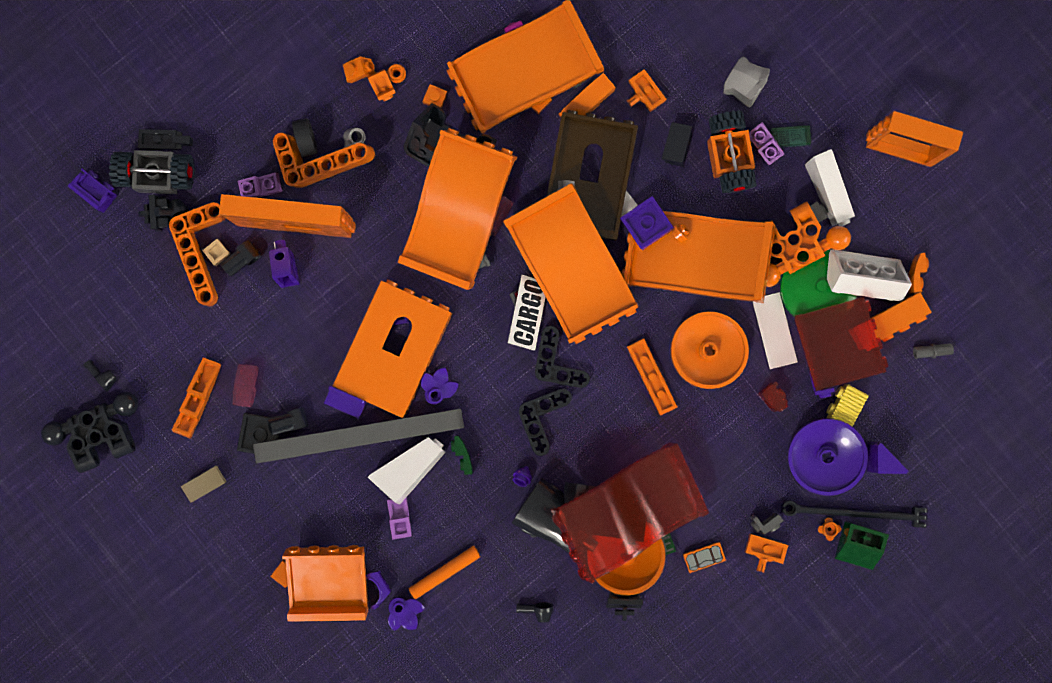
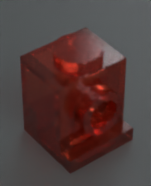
(774, 397)

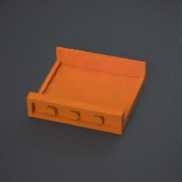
(326, 583)

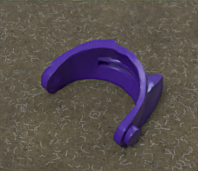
(382, 586)

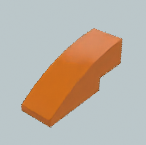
(591, 96)

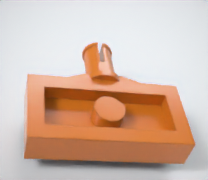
(645, 91)
(765, 550)

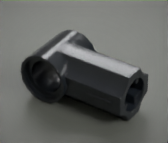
(245, 255)
(292, 421)

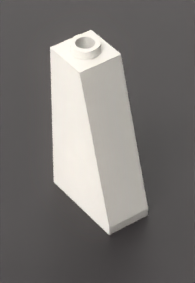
(830, 187)
(408, 469)

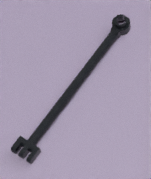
(914, 516)

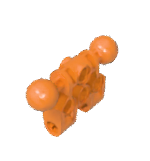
(836, 238)

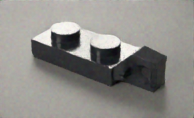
(162, 140)

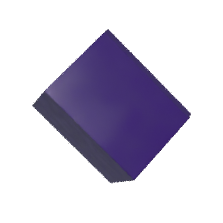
(882, 461)

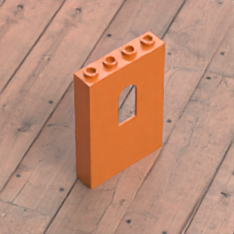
(287, 216)
(380, 375)

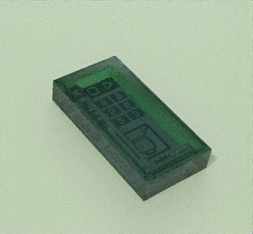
(792, 136)

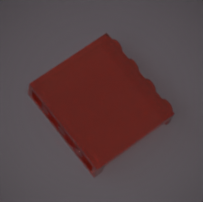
(840, 343)

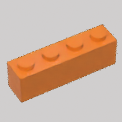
(901, 316)

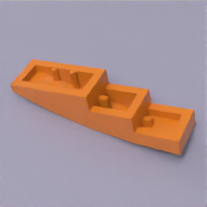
(196, 398)

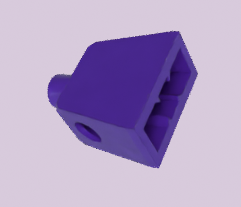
(283, 265)

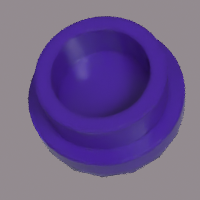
(522, 477)

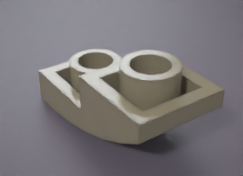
(203, 484)

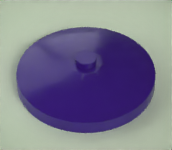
(827, 456)

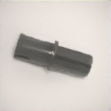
(933, 351)

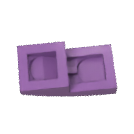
(399, 519)

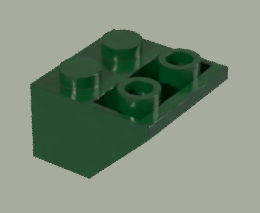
(861, 545)

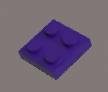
(647, 223)

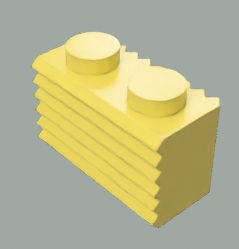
(847, 405)

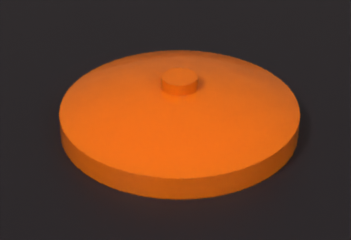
(709, 350)
(638, 573)

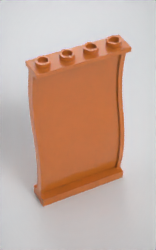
(524, 67)
(457, 208)
(716, 261)
(571, 264)

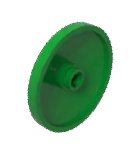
(809, 289)

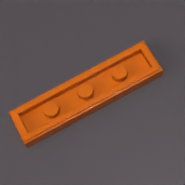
(651, 377)

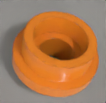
(394, 68)
(680, 232)

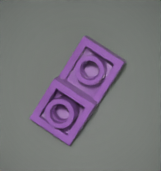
(766, 143)
(260, 186)

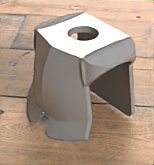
(746, 81)

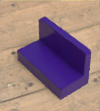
(345, 402)

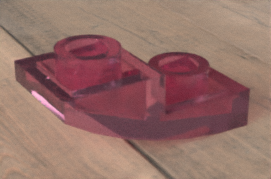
(244, 384)

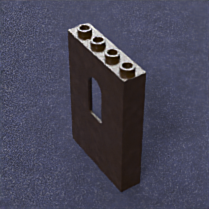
(617, 139)

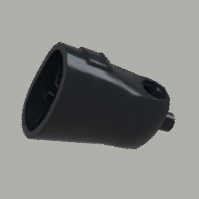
(536, 514)

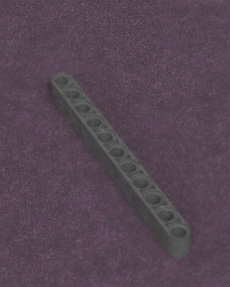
(358, 436)

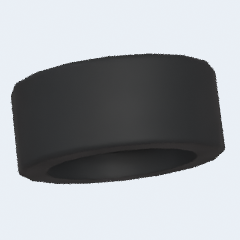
(304, 137)

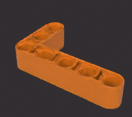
(303, 170)
(194, 250)

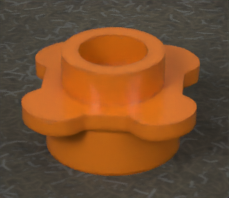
(835, 529)

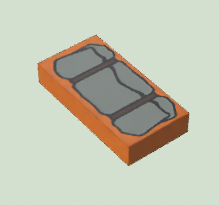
(704, 557)

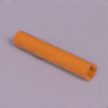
(444, 572)

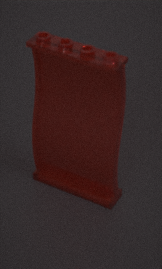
(629, 512)

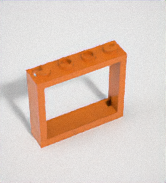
(944, 139)

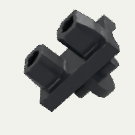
(156, 222)
(633, 602)

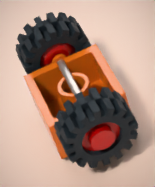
(731, 152)

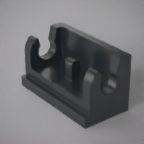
(677, 144)

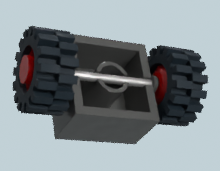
(152, 171)

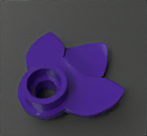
(439, 383)
(406, 615)

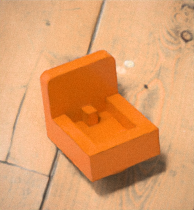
(358, 69)
(381, 85)

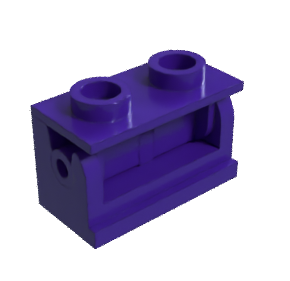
(92, 190)

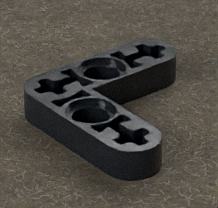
(552, 376)
(537, 411)

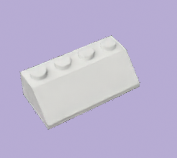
(867, 275)

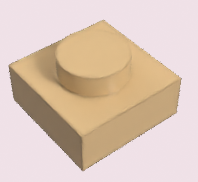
(216, 252)

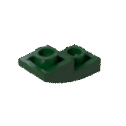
(460, 449)

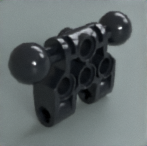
(103, 420)

